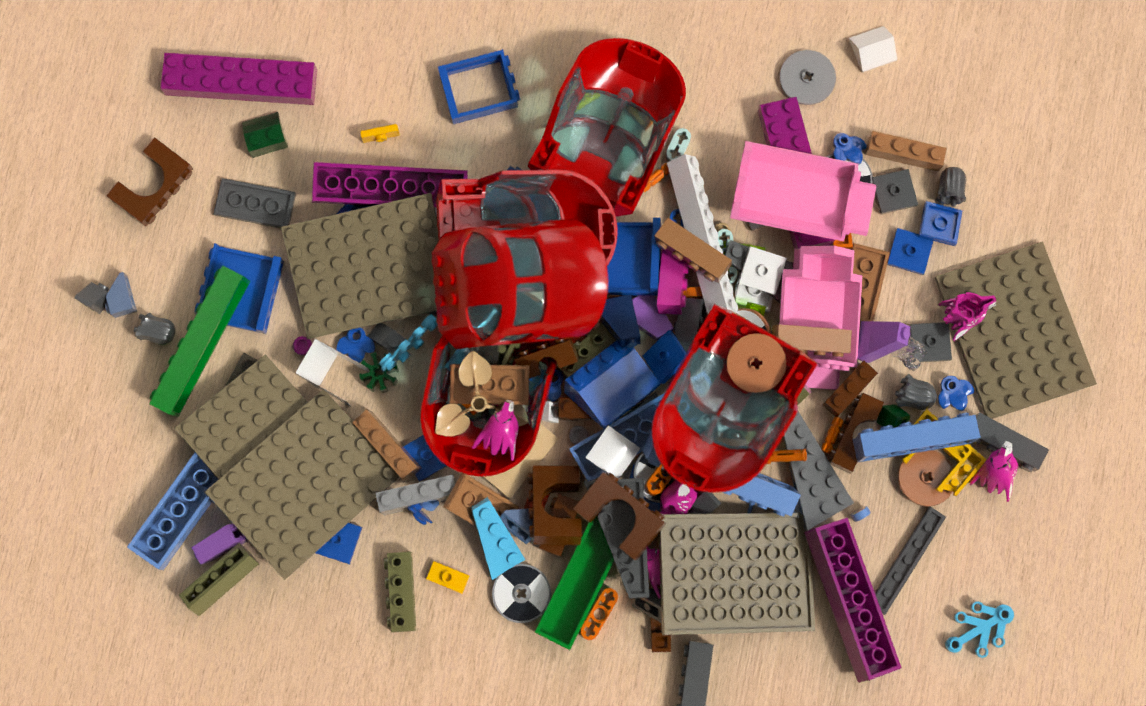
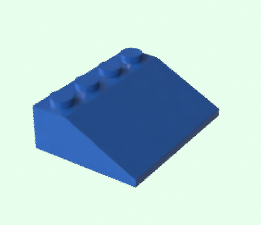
(611, 384)

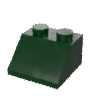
(264, 135)

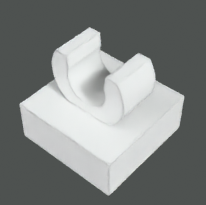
(551, 412)

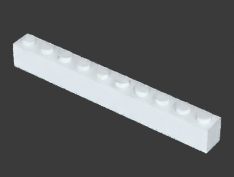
(699, 221)

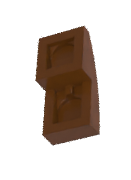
(659, 642)

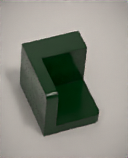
(892, 416)

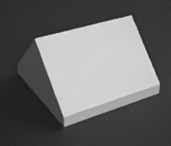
(874, 48)

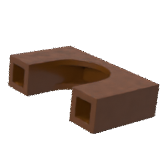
(146, 207)
(647, 523)
(544, 527)

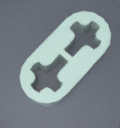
(674, 143)

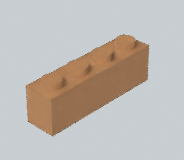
(906, 151)
(692, 250)
(815, 339)
(387, 445)

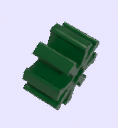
(381, 378)

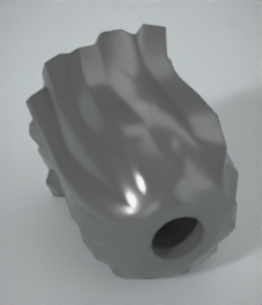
(952, 186)
(155, 329)
(916, 394)

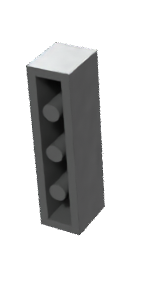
(690, 321)
(1024, 450)
(695, 674)

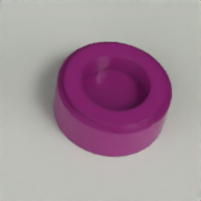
(302, 345)

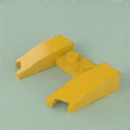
(967, 463)

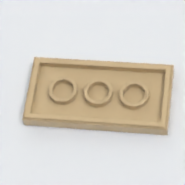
(511, 480)

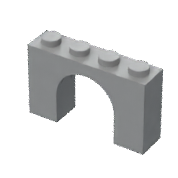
(396, 499)

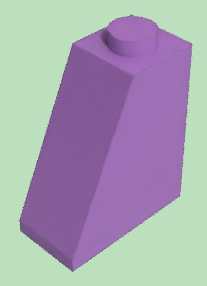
(648, 319)
(881, 339)
(218, 544)

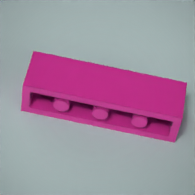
(671, 284)

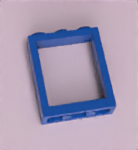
(473, 63)

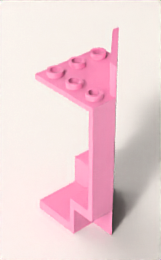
(823, 295)

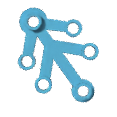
(415, 341)
(982, 627)

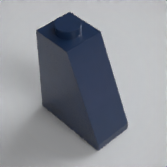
(621, 321)

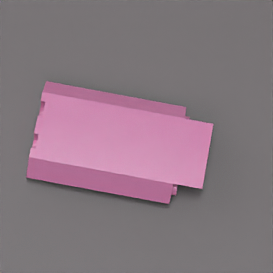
(801, 192)

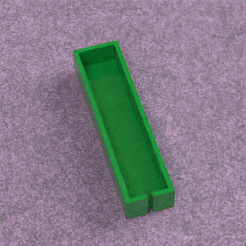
(199, 342)
(577, 588)

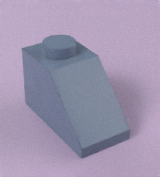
(120, 297)
(517, 523)

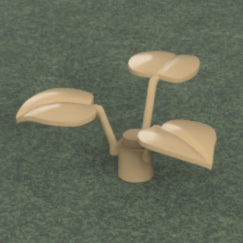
(472, 371)

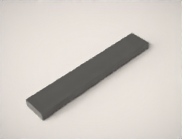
(908, 558)

